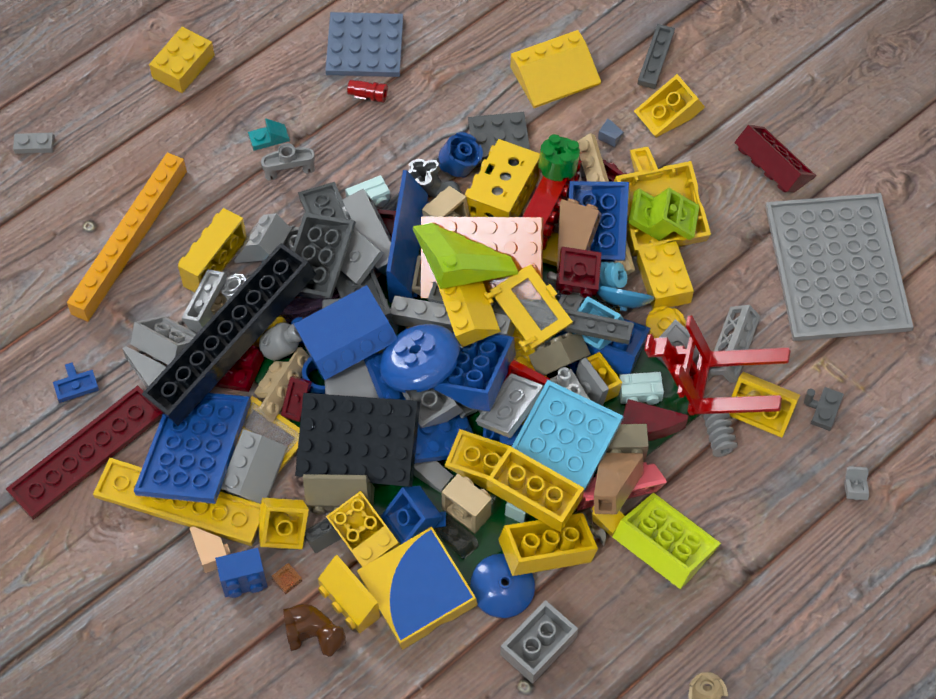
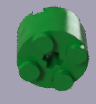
(559, 158)

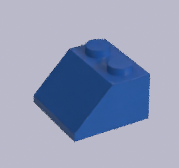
(410, 513)

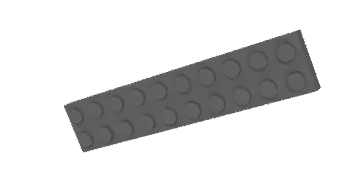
(327, 201)

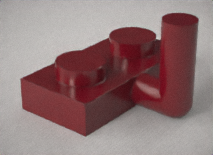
(294, 397)

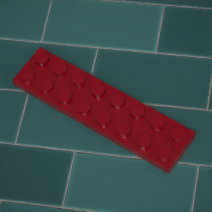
(84, 453)

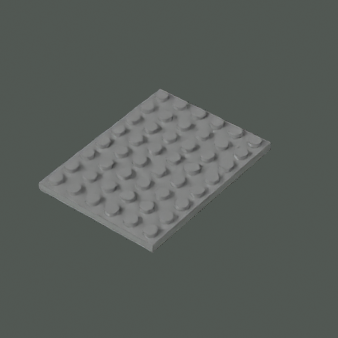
(838, 267)

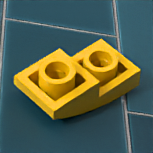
(550, 254)

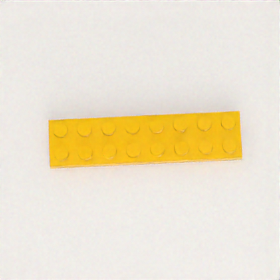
(228, 518)

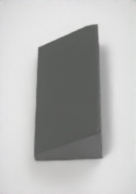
(321, 535)

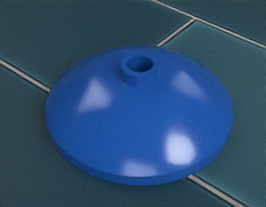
(496, 598)

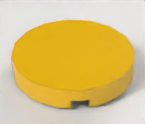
(661, 318)

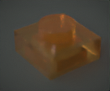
(286, 578)

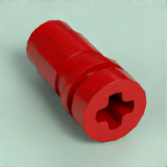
(365, 90)

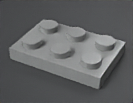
(511, 405)

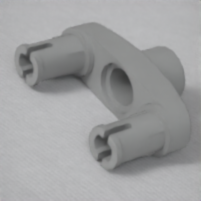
(286, 158)

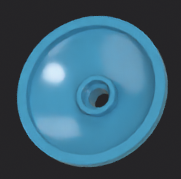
(624, 298)

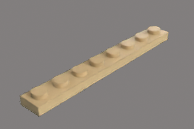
(596, 172)

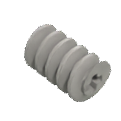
(720, 433)

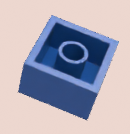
(241, 573)

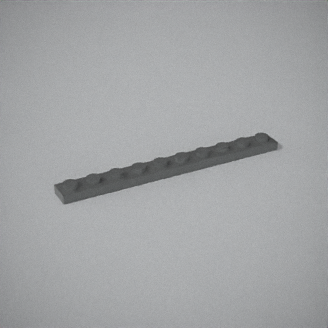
(583, 323)

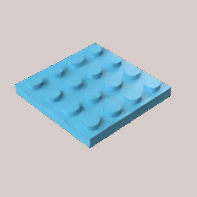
(567, 433)

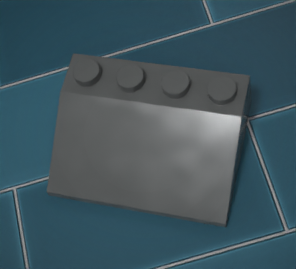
(324, 245)

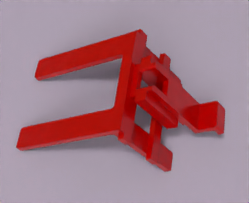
(682, 367)

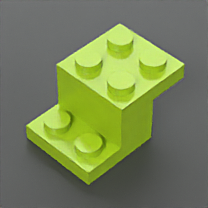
(664, 214)

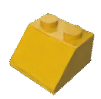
(282, 523)

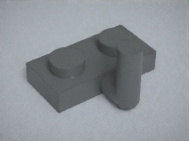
(825, 408)

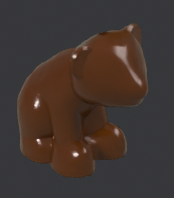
(307, 622)

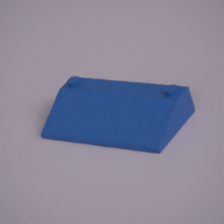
(404, 243)

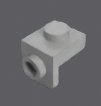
(856, 483)

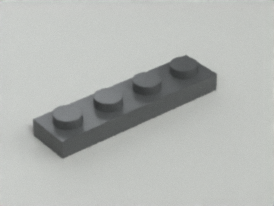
(656, 56)

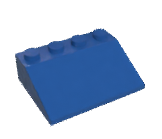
(613, 205)
(345, 332)
(619, 355)
(479, 372)

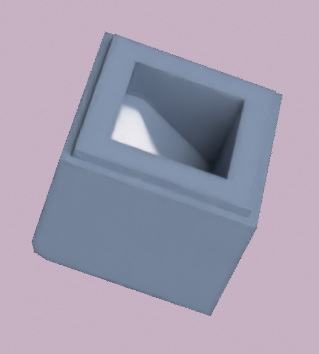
(610, 133)

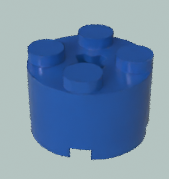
(460, 155)

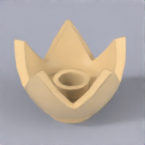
(700, 691)

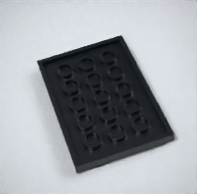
(358, 437)

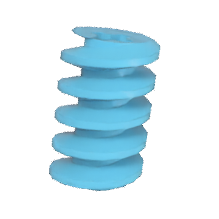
(612, 275)

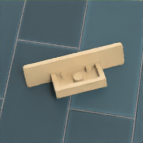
(275, 383)

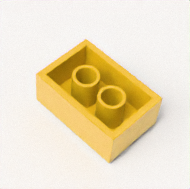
(182, 59)
(665, 275)

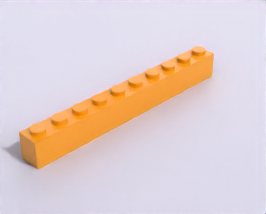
(126, 237)

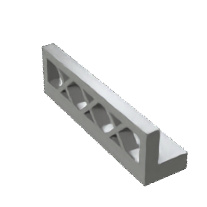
(739, 340)

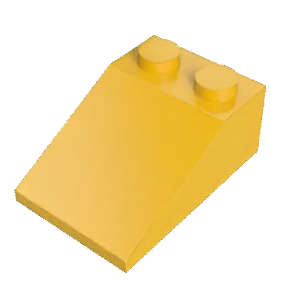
(669, 107)
(475, 457)

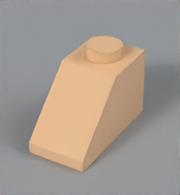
(208, 548)

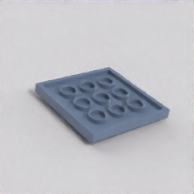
(364, 44)

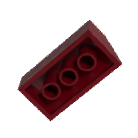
(774, 158)

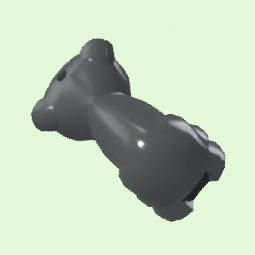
(426, 175)

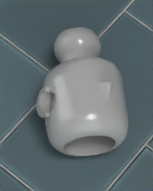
(279, 341)

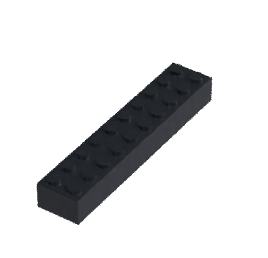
(229, 334)

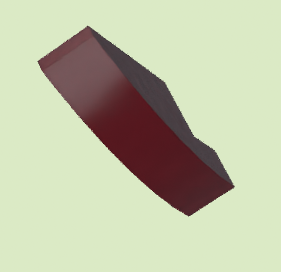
(659, 421)

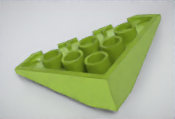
(460, 260)

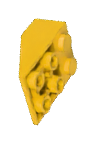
(362, 529)

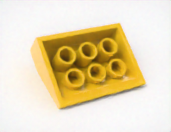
(555, 69)

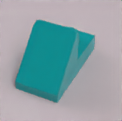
(271, 135)

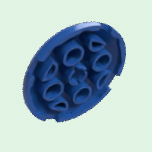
(419, 358)

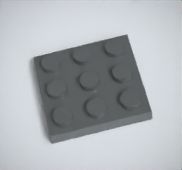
(506, 126)

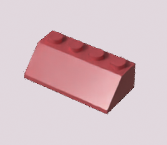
(649, 483)

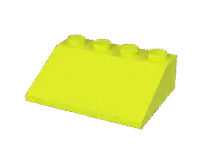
(665, 540)

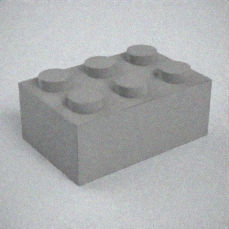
(538, 641)

